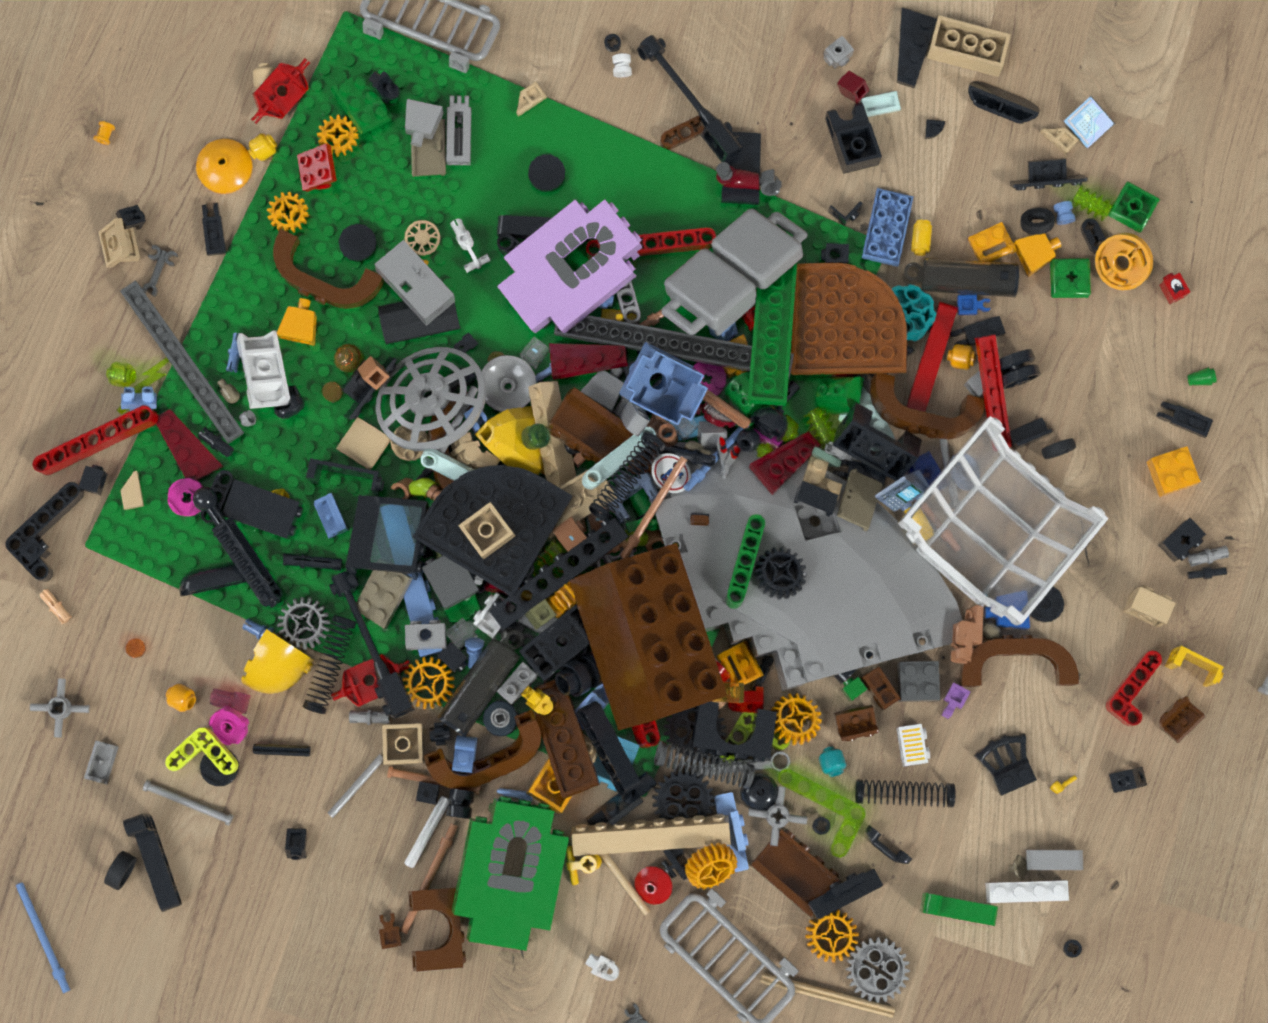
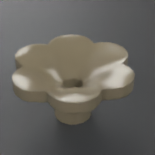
(1019, 867)

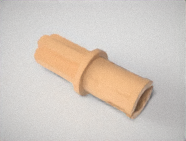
(55, 606)

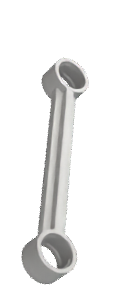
(768, 764)

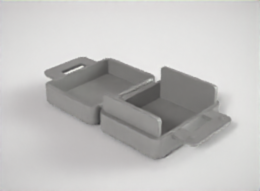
(723, 282)

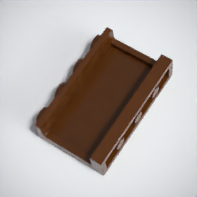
(587, 426)
(795, 871)

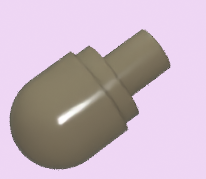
(229, 391)
(692, 445)
(990, 630)

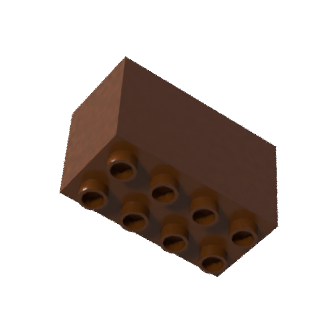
(647, 636)

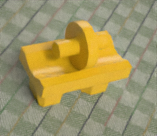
(537, 700)

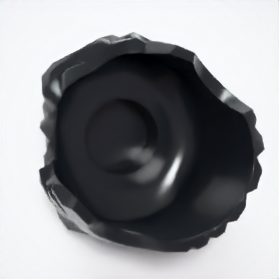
(294, 406)

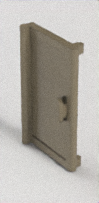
(427, 159)
(861, 501)

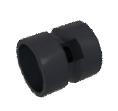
(460, 803)

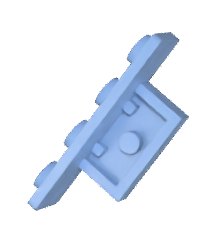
(726, 805)

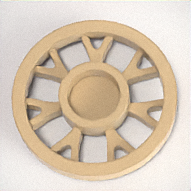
(422, 237)

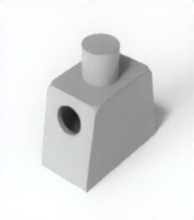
(422, 120)
(605, 388)

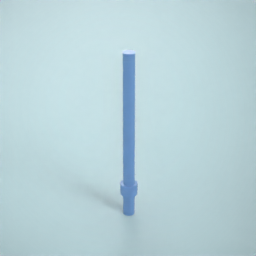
(699, 474)
(58, 972)

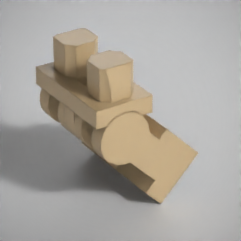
(468, 453)

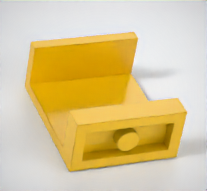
(1180, 653)

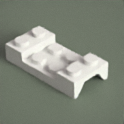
(263, 370)

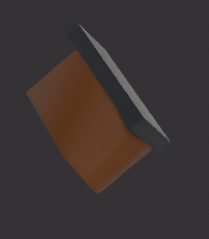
(699, 519)

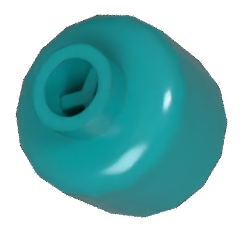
(832, 761)

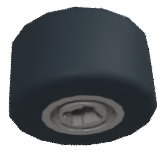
(504, 713)

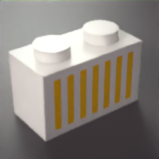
(912, 745)

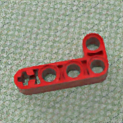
(1136, 685)

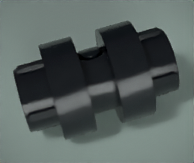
(578, 676)

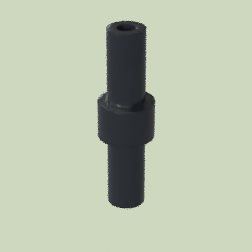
(1207, 573)

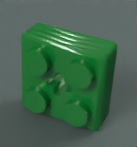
(1144, 202)
(1077, 268)

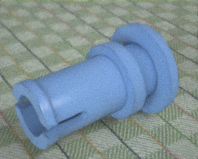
(255, 628)
(474, 649)

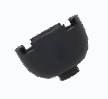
(770, 422)
(764, 799)

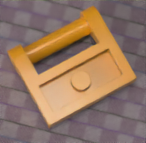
(989, 239)
(744, 662)

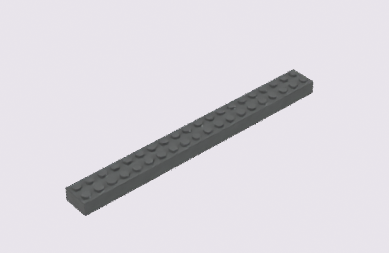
(675, 343)

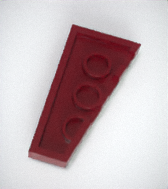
(187, 450)

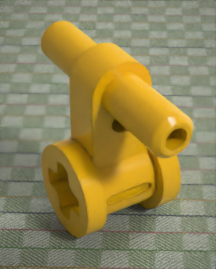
(572, 864)

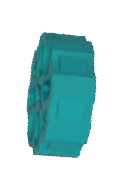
(917, 319)

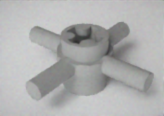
(67, 707)
(772, 821)

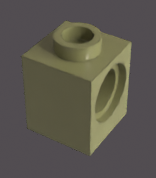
(540, 614)

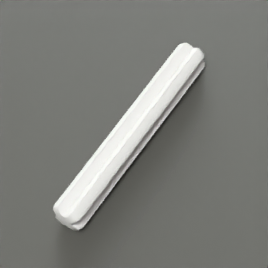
(427, 832)

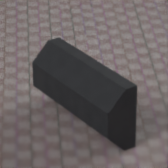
(402, 324)

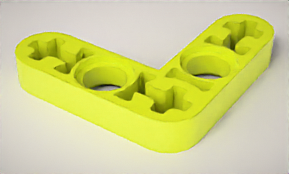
(199, 745)

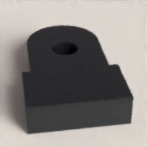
(467, 342)

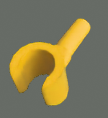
(1057, 787)

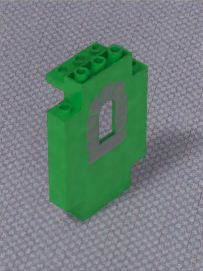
(504, 905)

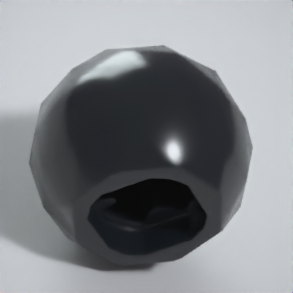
(748, 440)

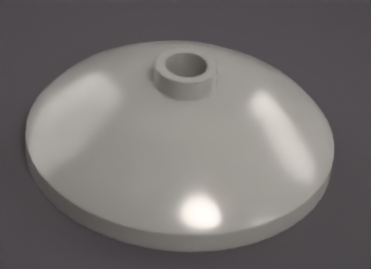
(505, 371)

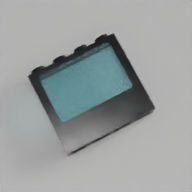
(384, 535)

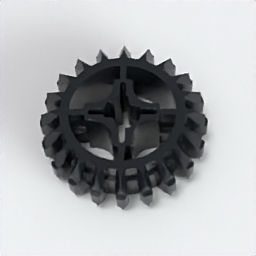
(766, 561)

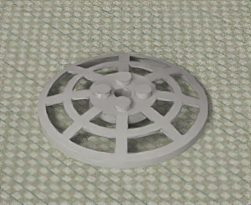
(432, 404)

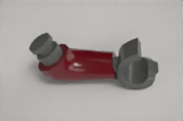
(744, 179)

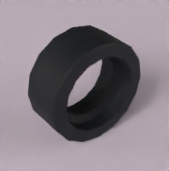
(120, 870)

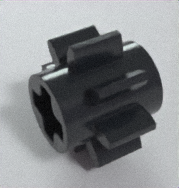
(439, 733)

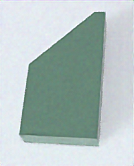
(820, 454)

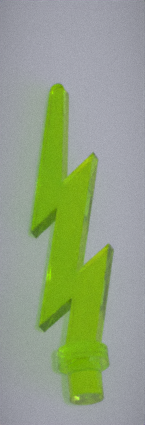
(153, 377)

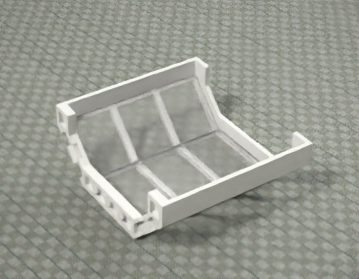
(999, 526)

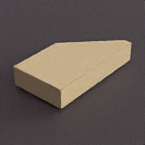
(529, 98)
(1061, 138)
(132, 493)

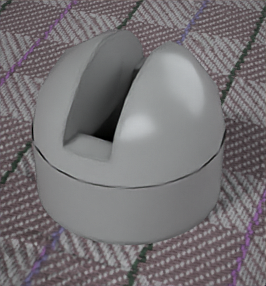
(248, 418)

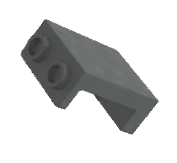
(449, 581)

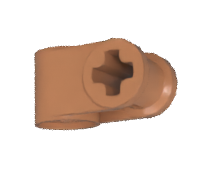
(663, 427)

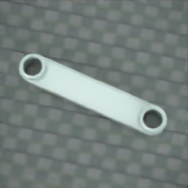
(611, 463)
(444, 464)

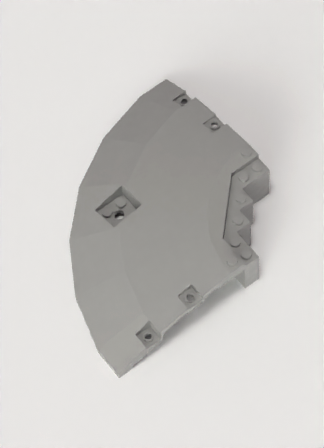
(859, 587)

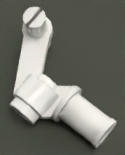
(466, 243)

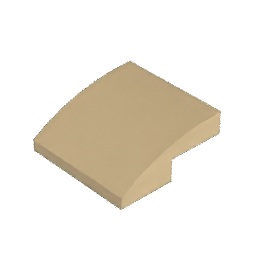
(363, 443)

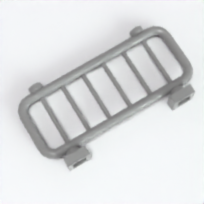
(459, 57)
(781, 973)

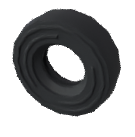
(1037, 228)
(1058, 448)

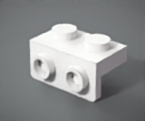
(485, 620)

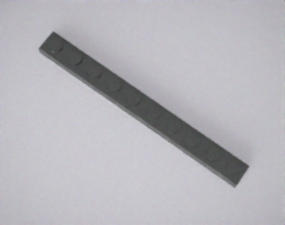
(182, 362)

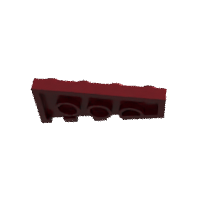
(581, 359)
(783, 462)

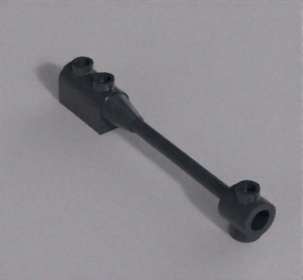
(715, 132)
(389, 685)

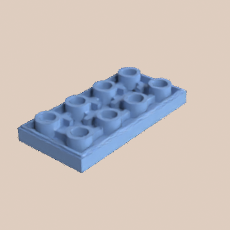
(887, 227)

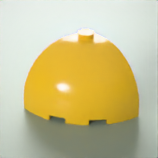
(275, 665)

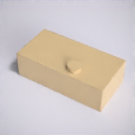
(968, 46)

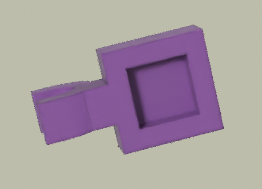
(955, 697)

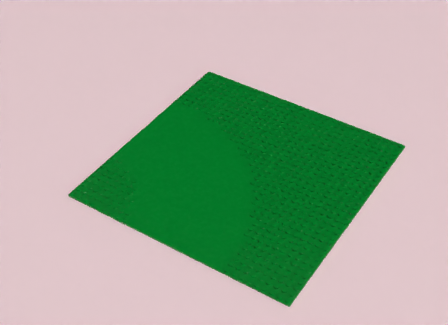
(377, 189)

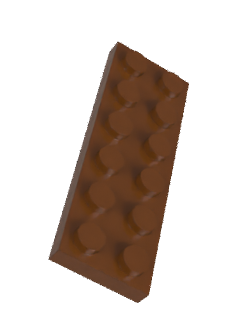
(566, 744)

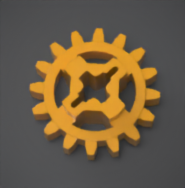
(345, 136)
(280, 214)

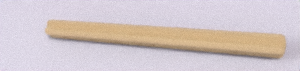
(833, 996)

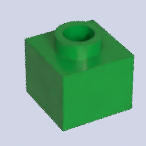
(853, 688)

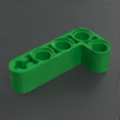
(959, 909)

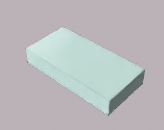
(881, 104)

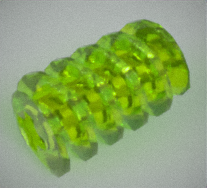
(1092, 203)
(821, 425)

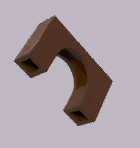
(450, 953)

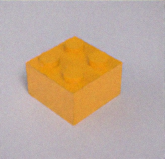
(1173, 471)
(546, 789)

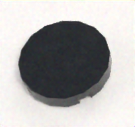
(546, 173)
(357, 242)
(1049, 607)
(212, 774)

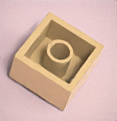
(487, 530)
(1149, 606)
(403, 744)

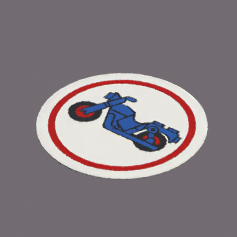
(662, 468)

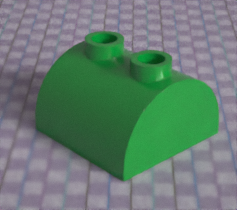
(839, 394)
(737, 395)

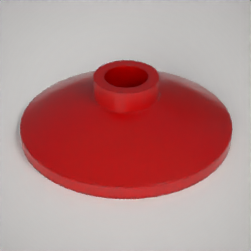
(659, 880)

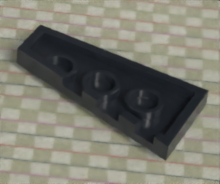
(913, 43)

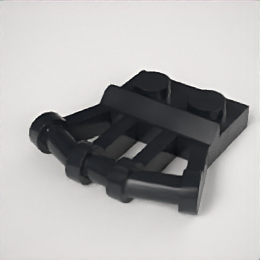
(1011, 776)

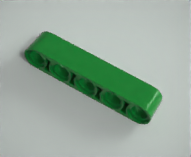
(745, 552)

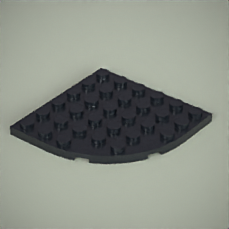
(522, 499)

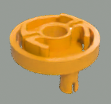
(1137, 270)

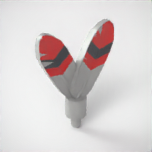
(726, 458)

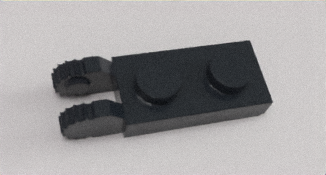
(213, 231)
(979, 329)
(1186, 419)
(861, 468)

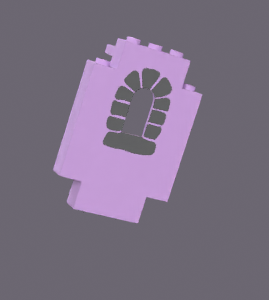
(545, 284)

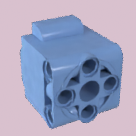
(677, 393)

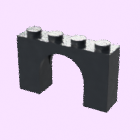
(757, 745)

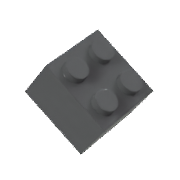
(918, 681)

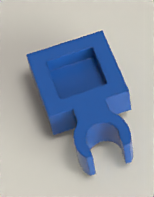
(969, 305)

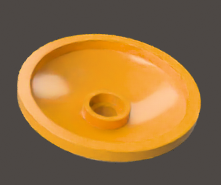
(230, 175)

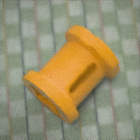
(104, 133)

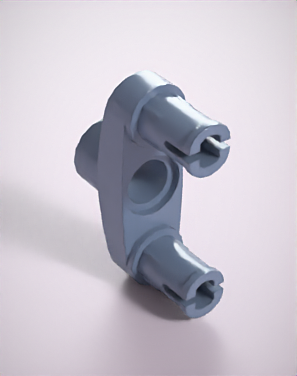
(645, 482)

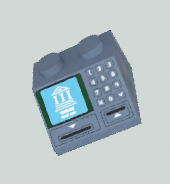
(903, 491)

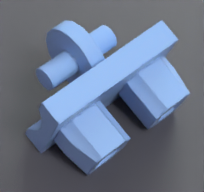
(132, 400)

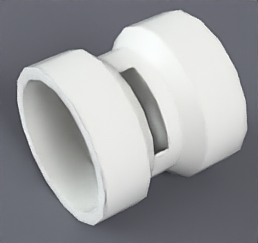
(621, 64)

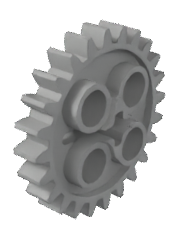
(886, 954)

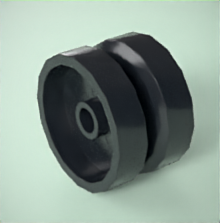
(1017, 368)

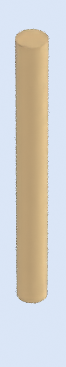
(625, 883)

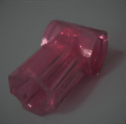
(235, 700)

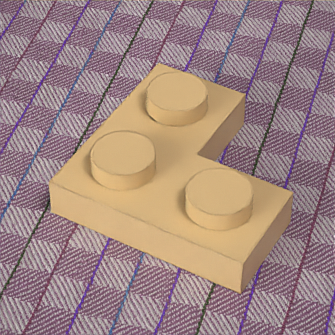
(815, 475)

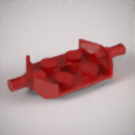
(267, 98)
(354, 681)

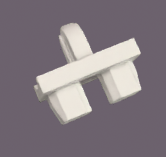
(601, 965)

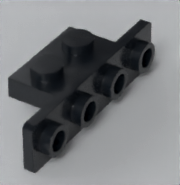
(1047, 172)
(360, 390)
(621, 805)
(845, 893)

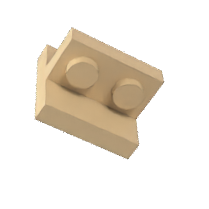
(118, 244)

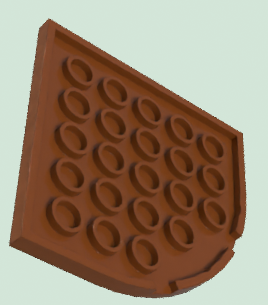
(846, 322)

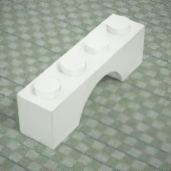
(1027, 891)

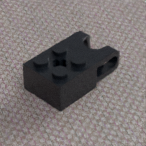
(853, 140)

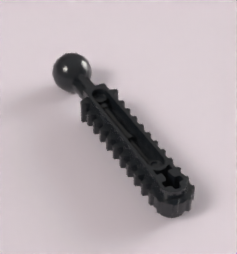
(239, 550)

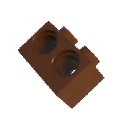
(880, 688)

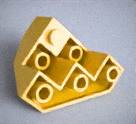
(504, 440)

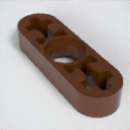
(670, 133)

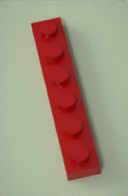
(992, 382)

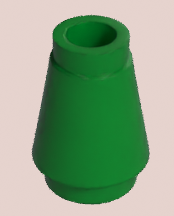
(1202, 377)

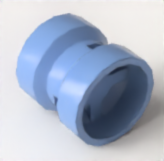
(1064, 213)

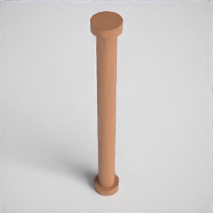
(422, 778)

